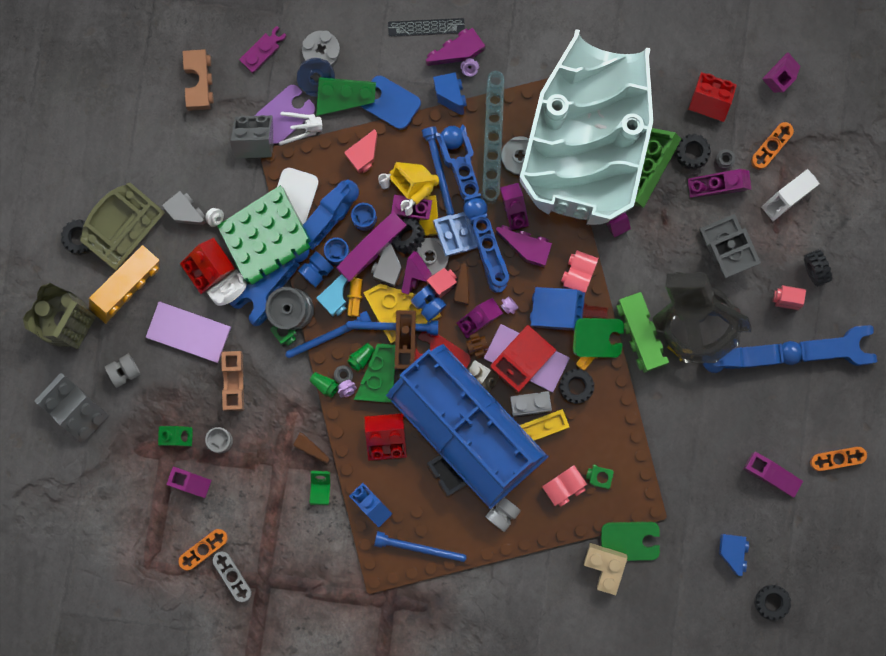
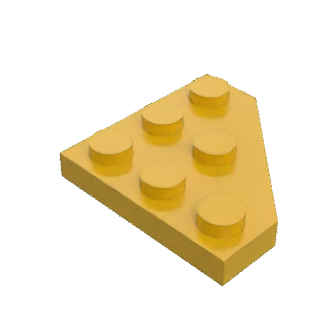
(385, 302)

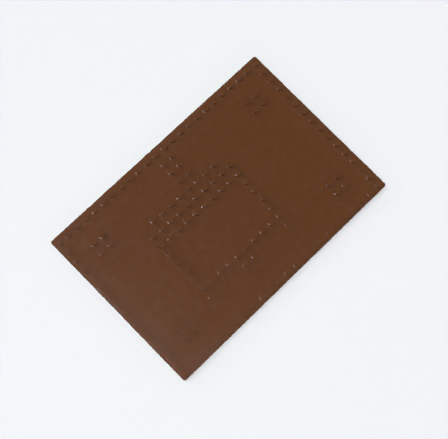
(600, 430)

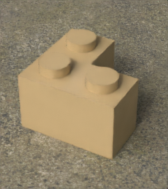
(611, 565)

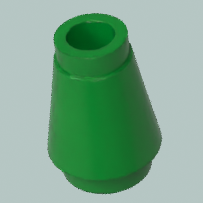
(360, 357)
(325, 385)

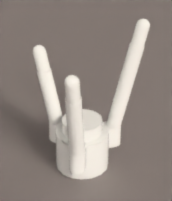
(313, 125)

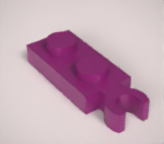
(262, 51)

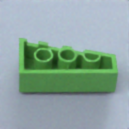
(658, 154)
(642, 333)

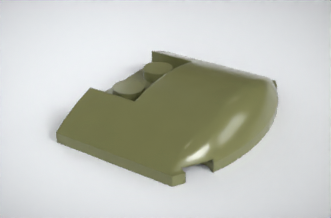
(119, 223)

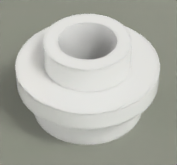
(214, 217)

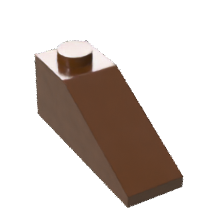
(405, 339)

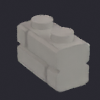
(530, 404)

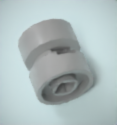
(128, 366)
(219, 440)
(503, 514)

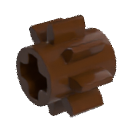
(477, 345)

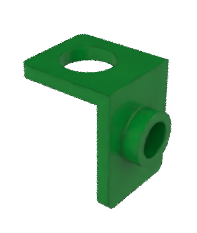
(286, 340)
(172, 435)
(592, 476)
(320, 488)

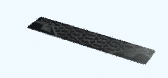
(426, 27)

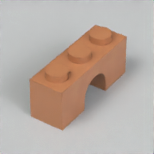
(199, 96)
(233, 381)

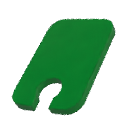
(593, 335)
(628, 537)

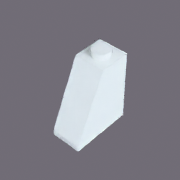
(790, 195)

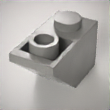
(182, 211)
(388, 267)

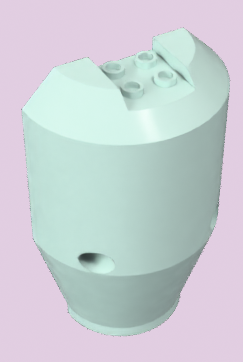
(571, 162)

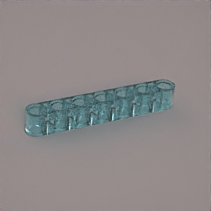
(490, 146)

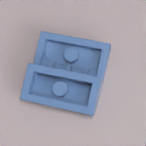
(455, 234)

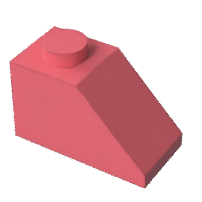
(363, 152)
(442, 282)

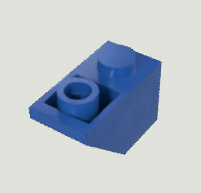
(448, 92)
(370, 505)
(732, 551)

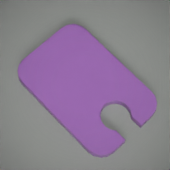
(283, 103)

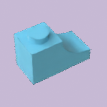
(332, 296)

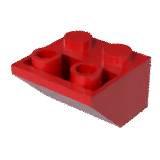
(712, 96)
(207, 265)
(385, 437)

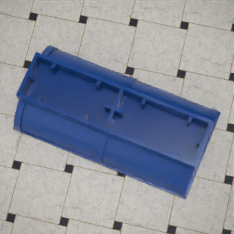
(465, 425)

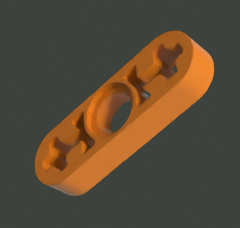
(767, 159)
(851, 451)
(194, 562)

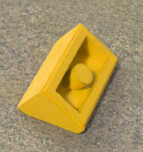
(428, 225)

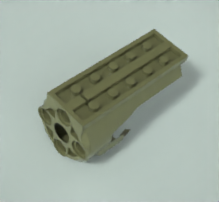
(71, 327)

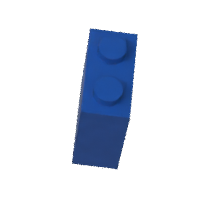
(556, 308)

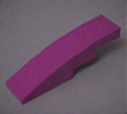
(371, 246)

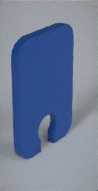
(395, 105)

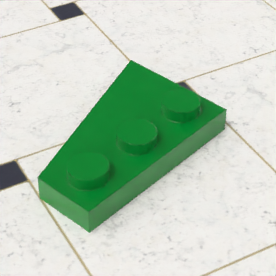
(343, 94)
(378, 376)

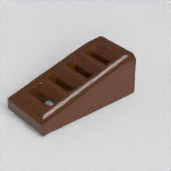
(462, 289)
(307, 446)

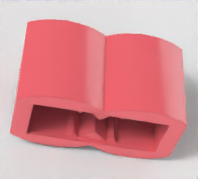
(580, 271)
(789, 297)
(565, 485)

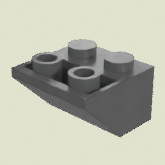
(252, 136)

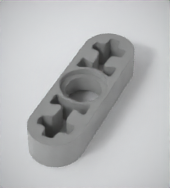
(228, 561)

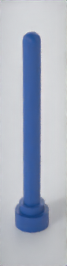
(430, 136)
(364, 317)
(431, 327)
(383, 540)

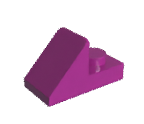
(415, 271)

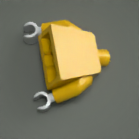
(412, 181)

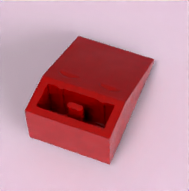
(522, 358)

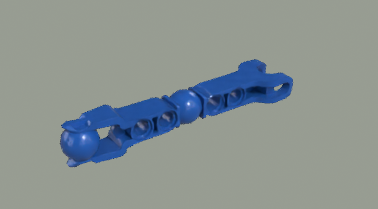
(474, 207)
(325, 217)
(793, 352)

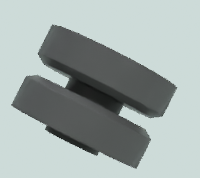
(290, 299)

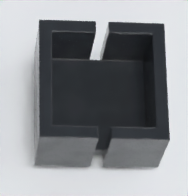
(449, 481)

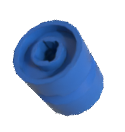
(364, 216)
(336, 251)
(315, 269)
(434, 306)

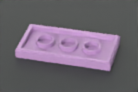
(188, 332)
(549, 373)

